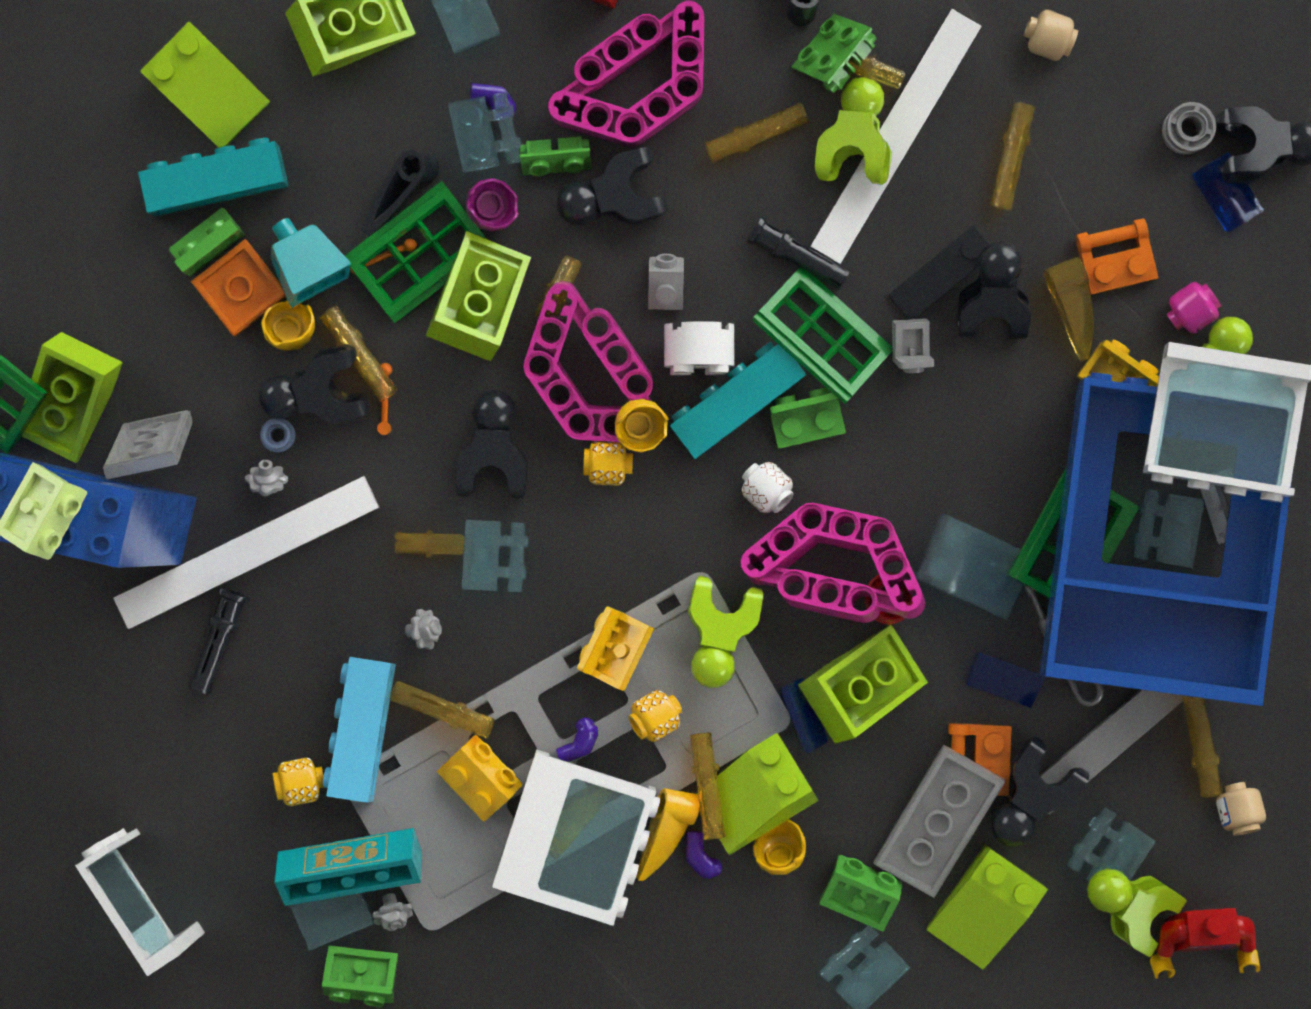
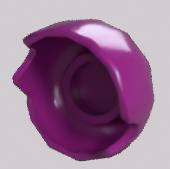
(492, 205)

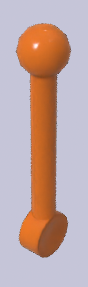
(409, 245)
(384, 427)

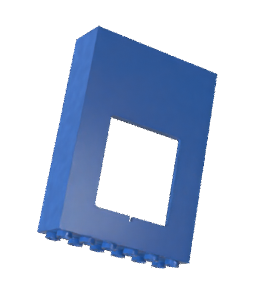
(117, 521)
(1147, 623)

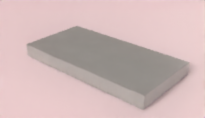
(148, 444)
(939, 821)

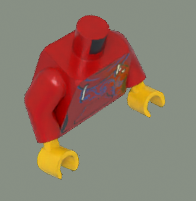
(1205, 931)

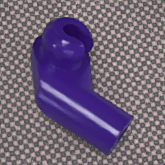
(480, 90)
(583, 741)
(698, 859)

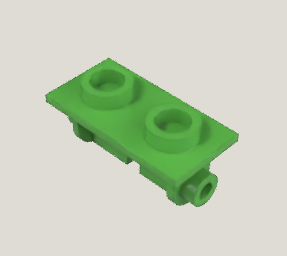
(571, 157)

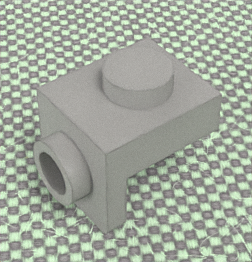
(666, 282)
(911, 345)

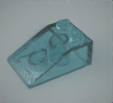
(970, 566)

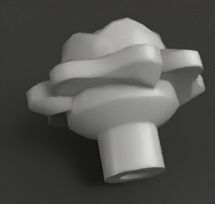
(266, 478)
(424, 629)
(392, 913)

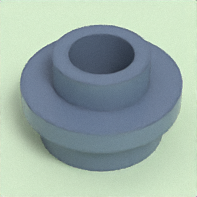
(267, 432)

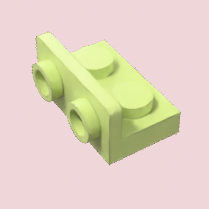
(41, 512)

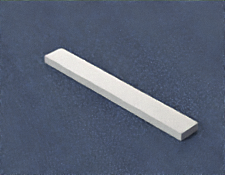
(899, 132)
(246, 552)

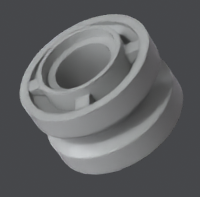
(1203, 122)

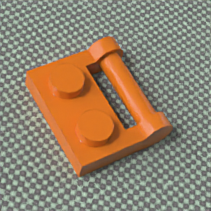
(1119, 268)
(991, 747)

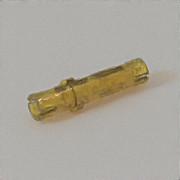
(742, 138)
(1014, 148)
(365, 361)
(455, 714)
(1205, 758)
(707, 785)

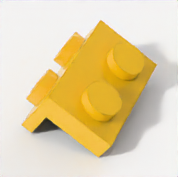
(1114, 360)
(614, 648)
(480, 778)

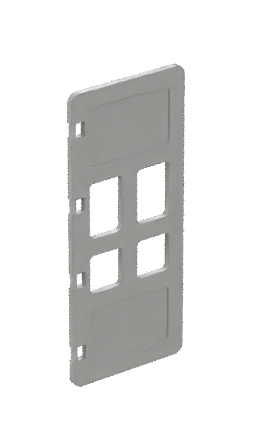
(464, 851)

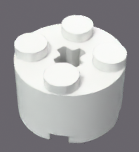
(699, 347)

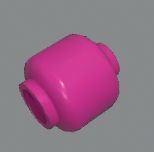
(1193, 307)

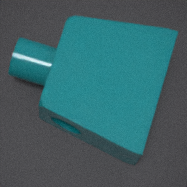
(306, 261)

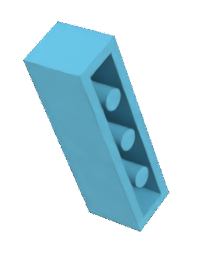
(360, 729)

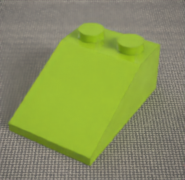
(346, 30)
(205, 85)
(478, 296)
(77, 389)
(863, 685)
(761, 793)
(986, 907)

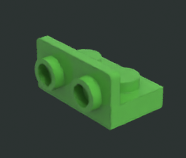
(206, 242)
(806, 419)
(861, 892)
(359, 975)

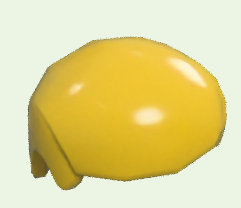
(288, 326)
(641, 425)
(780, 849)

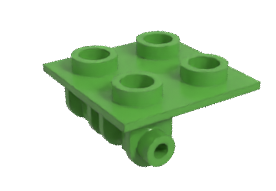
(832, 48)

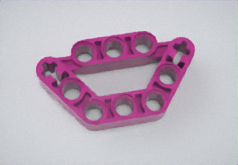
(637, 48)
(558, 376)
(832, 518)

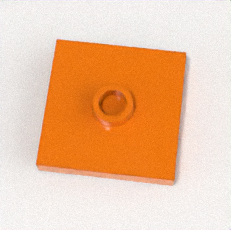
(239, 287)

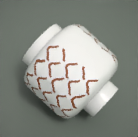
(767, 487)

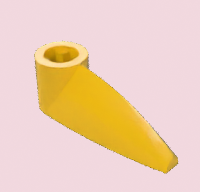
(673, 816)

